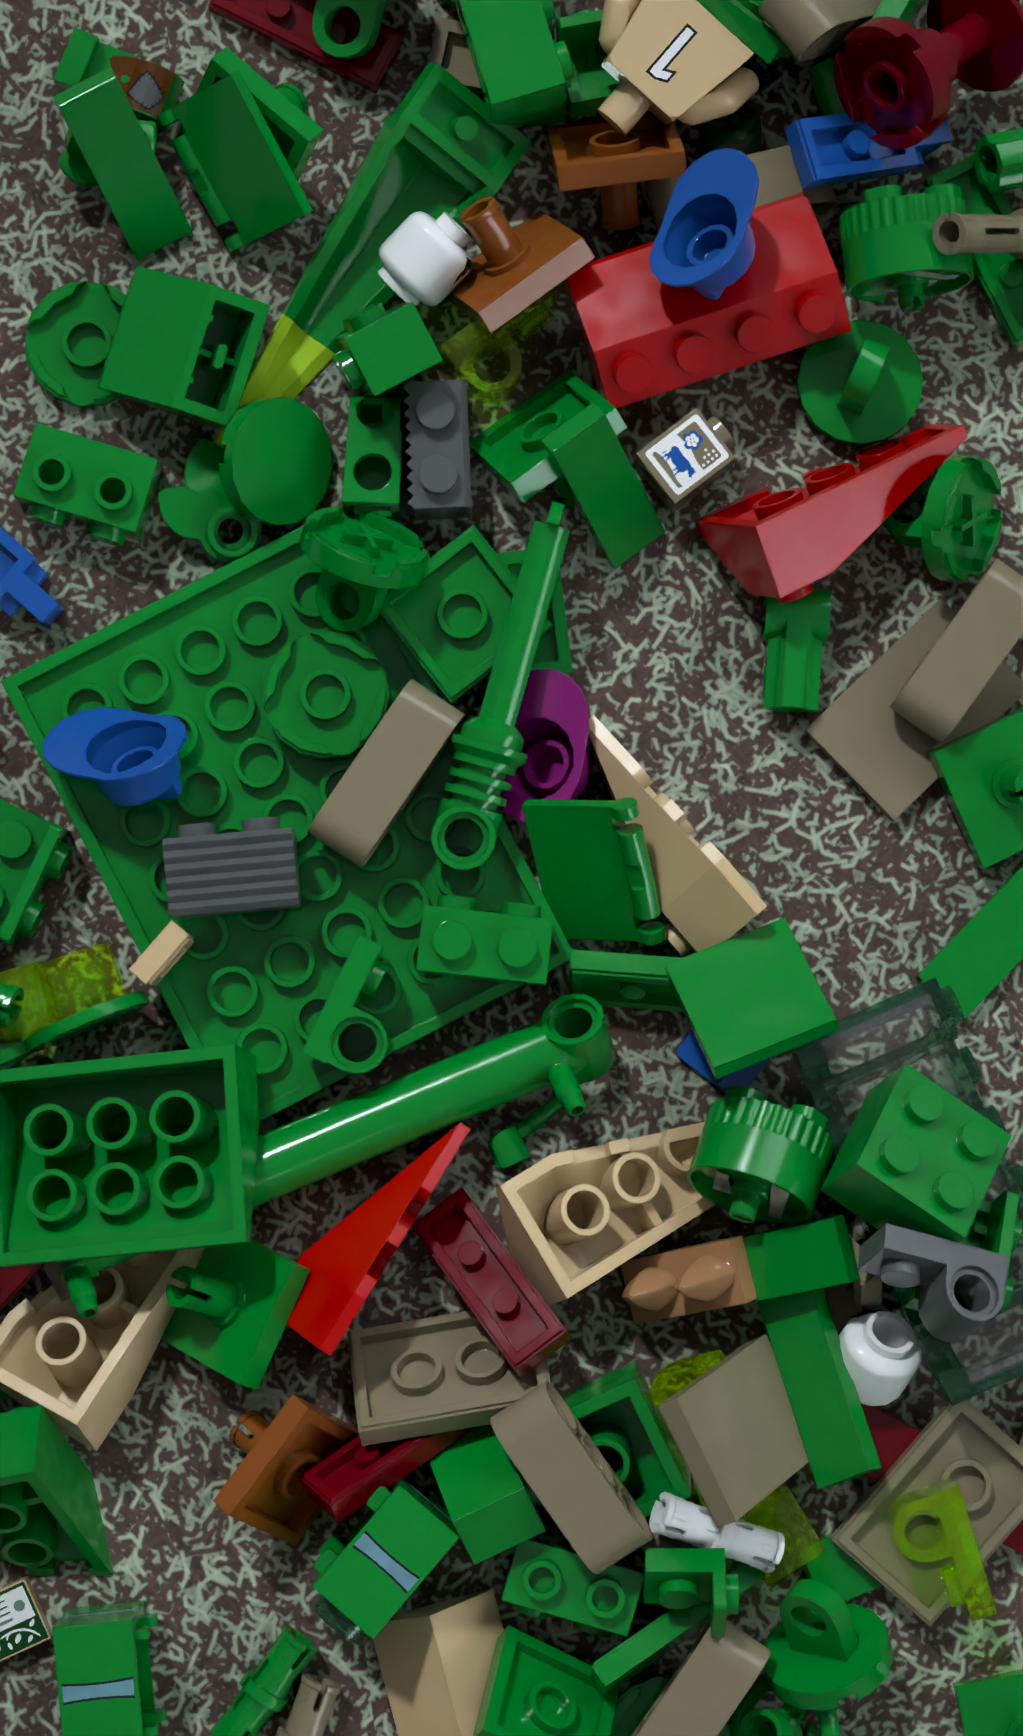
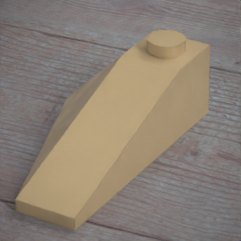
(695, 884)
(598, 1207)
(90, 1366)

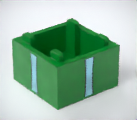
(384, 1554)
(106, 1671)

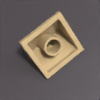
(439, 1663)

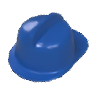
(707, 225)
(122, 751)

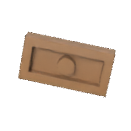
(688, 1280)

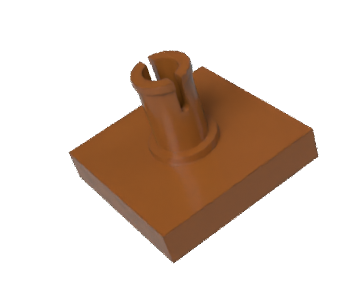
(602, 157)
(514, 263)
(266, 1483)

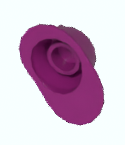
(555, 734)

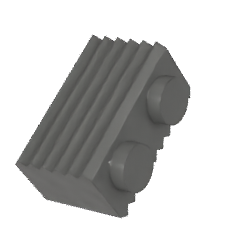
(437, 449)
(231, 870)

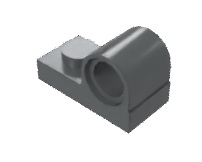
(940, 1270)

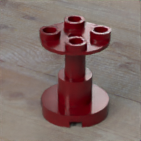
(904, 75)

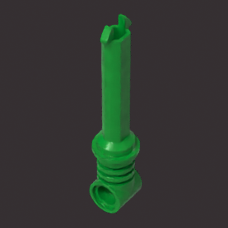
(490, 743)

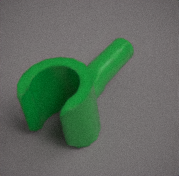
(508, 1144)

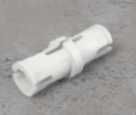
(695, 1526)

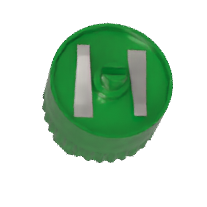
(892, 246)
(761, 1158)

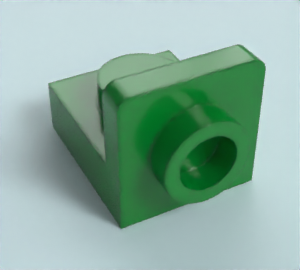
(690, 1577)

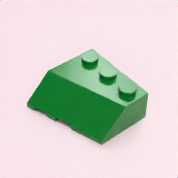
(46, 1498)

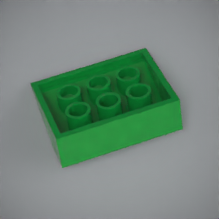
(127, 1155)

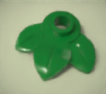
(203, 504)

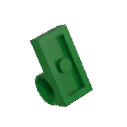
(358, 977)

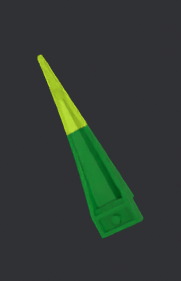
(427, 158)

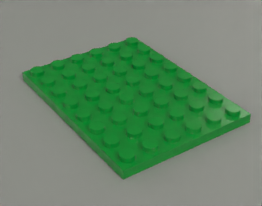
(268, 972)

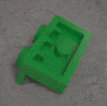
(28, 856)

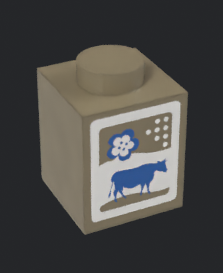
(686, 458)

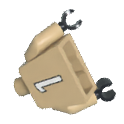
(674, 63)

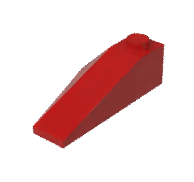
(800, 535)
(360, 1246)

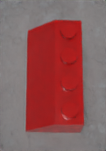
(663, 337)

